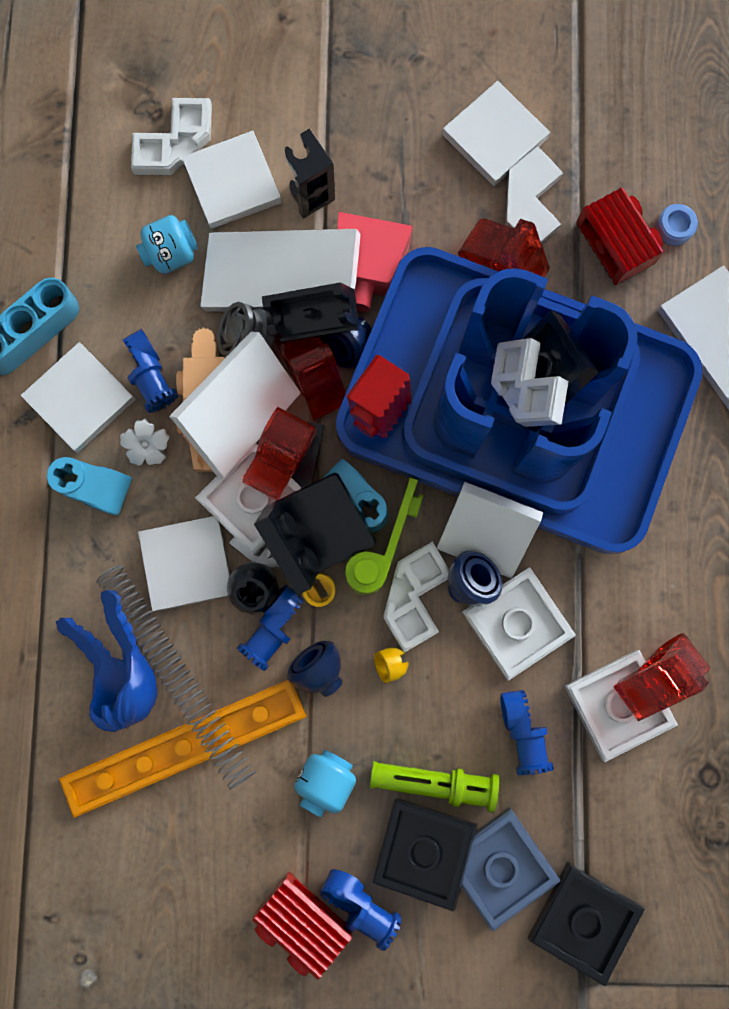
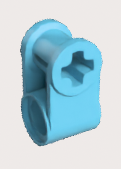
(94, 485)
(362, 494)

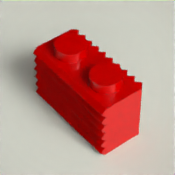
(620, 235)
(379, 397)
(301, 927)

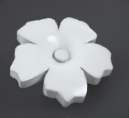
(144, 444)

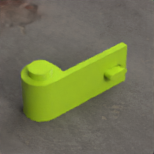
(369, 570)

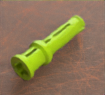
(457, 794)

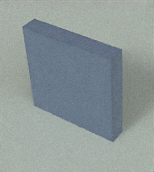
(505, 870)

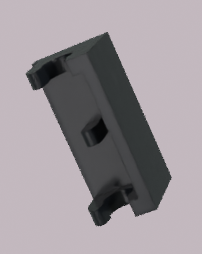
(313, 176)
(312, 312)

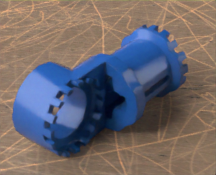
(147, 374)
(269, 636)
(528, 740)
(364, 916)

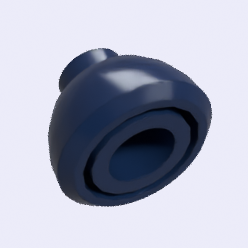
(349, 346)
(474, 579)
(317, 669)

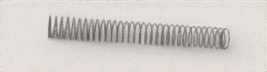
(177, 678)

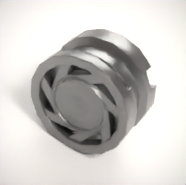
(239, 322)

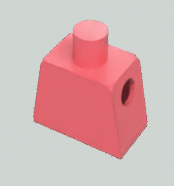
(380, 252)

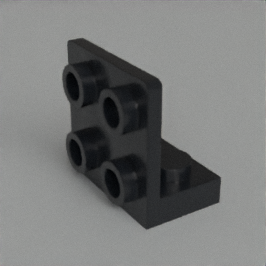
(313, 530)

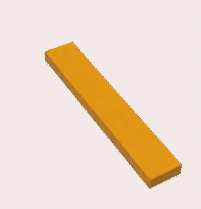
(180, 749)

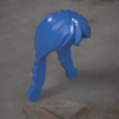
(121, 688)

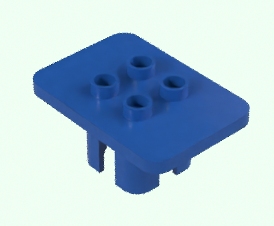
(617, 435)

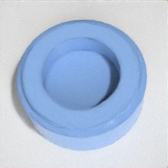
(676, 224)

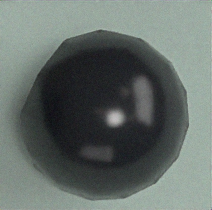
(252, 587)

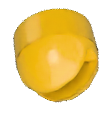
(313, 596)
(389, 664)

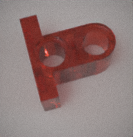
(506, 247)
(314, 373)
(279, 453)
(664, 678)

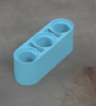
(46, 322)

